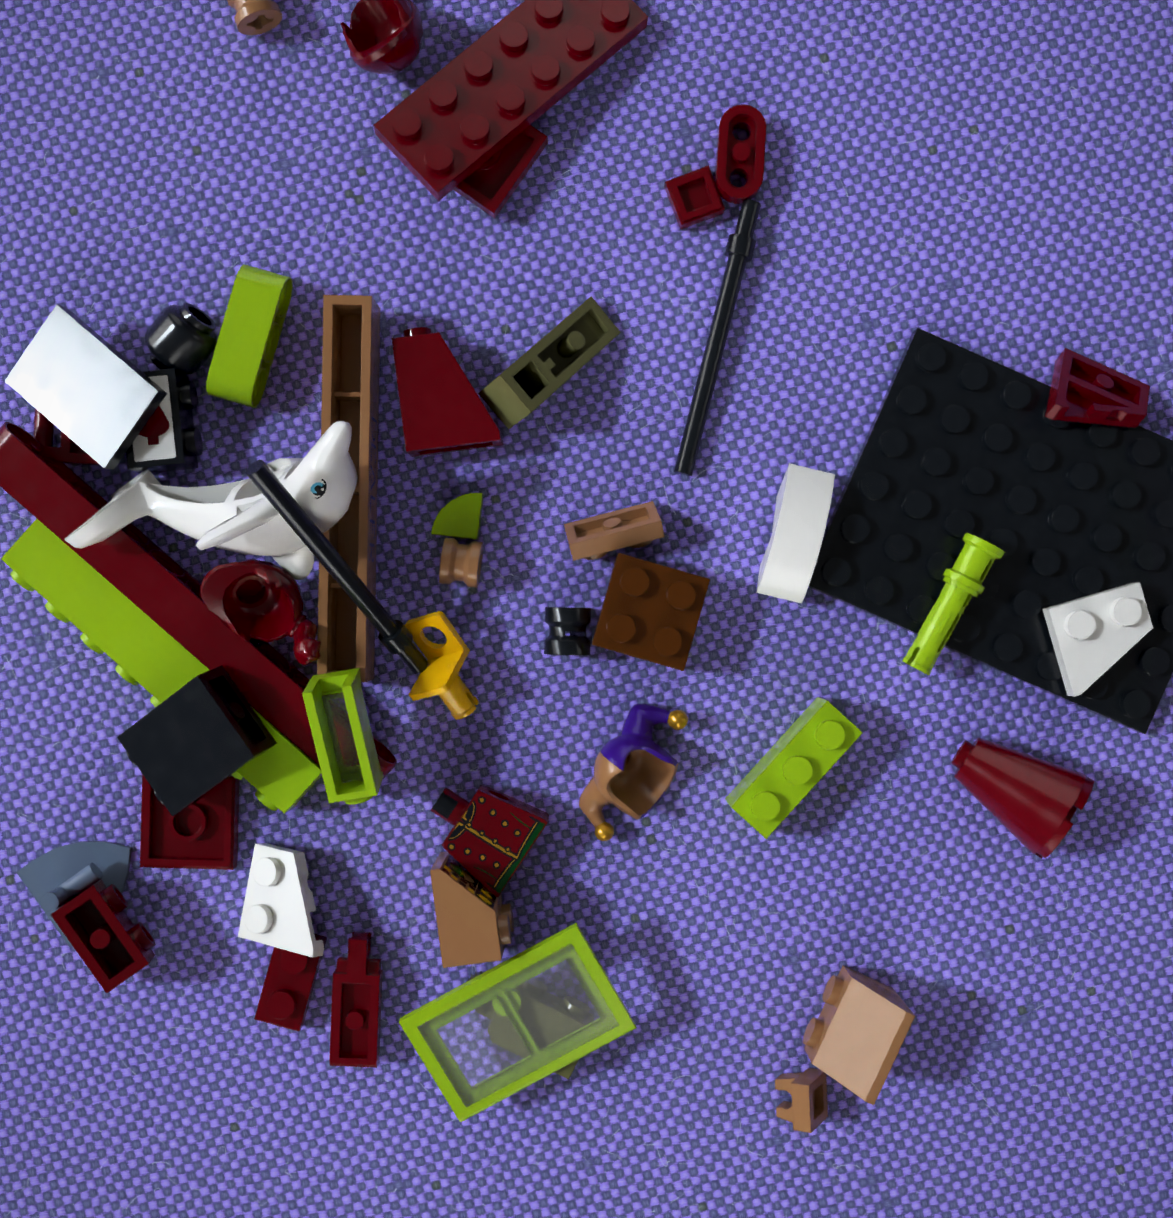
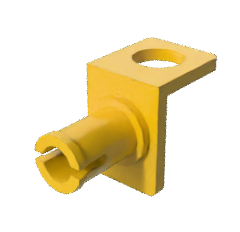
(443, 666)

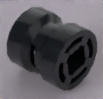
(564, 620)

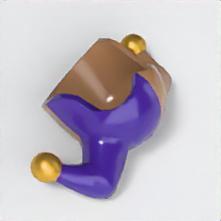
(631, 769)

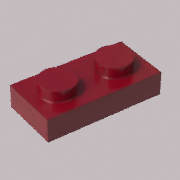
(288, 988)

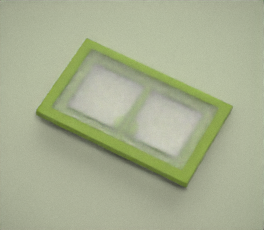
(517, 1022)

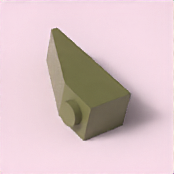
(549, 363)

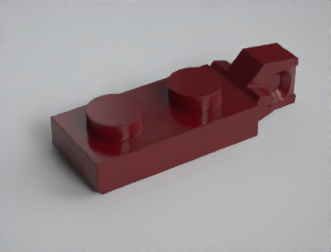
(356, 1006)

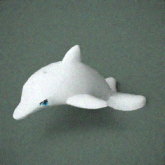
(237, 513)

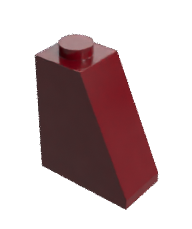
(437, 399)

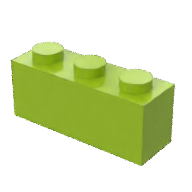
(793, 766)

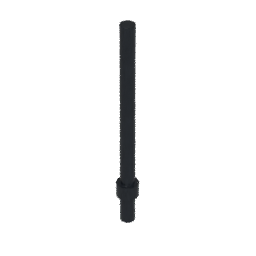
(739, 251)
(392, 632)

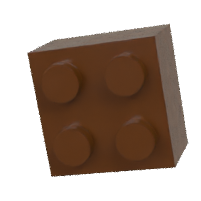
(650, 611)

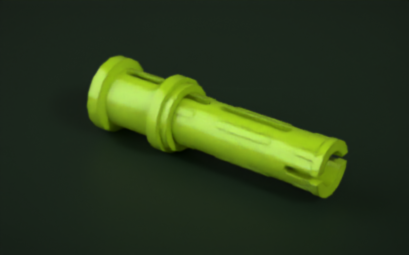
(961, 584)

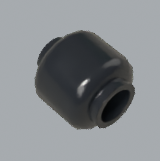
(181, 338)

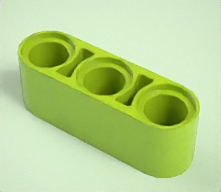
(249, 336)

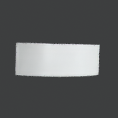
(796, 533)

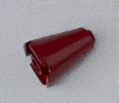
(1023, 792)

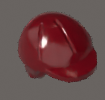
(384, 35)
(261, 604)

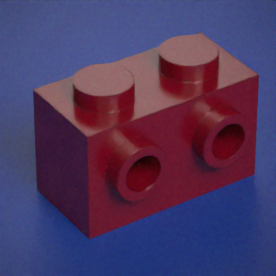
(105, 934)

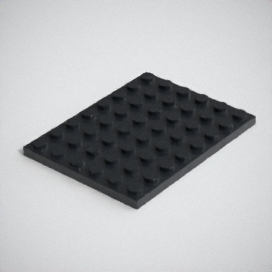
(1065, 500)

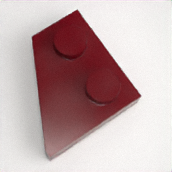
(1095, 393)

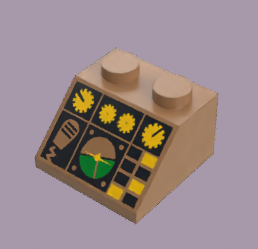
(469, 917)

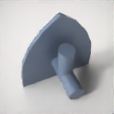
(71, 870)

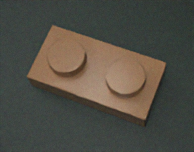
(614, 530)

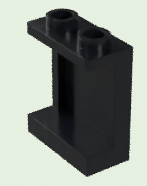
(196, 739)

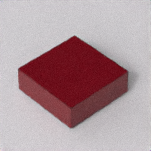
(694, 197)

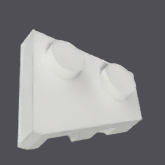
(1096, 633)
(279, 902)

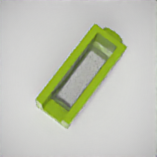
(343, 736)

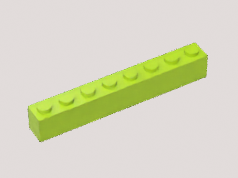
(142, 650)

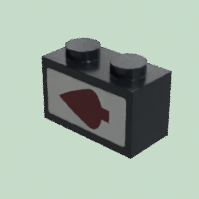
(169, 436)

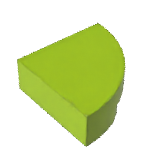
(460, 517)

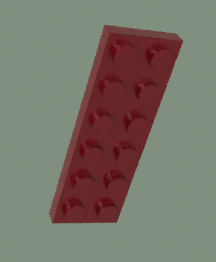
(503, 85)

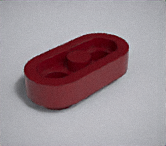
(739, 156)

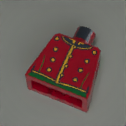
(489, 833)

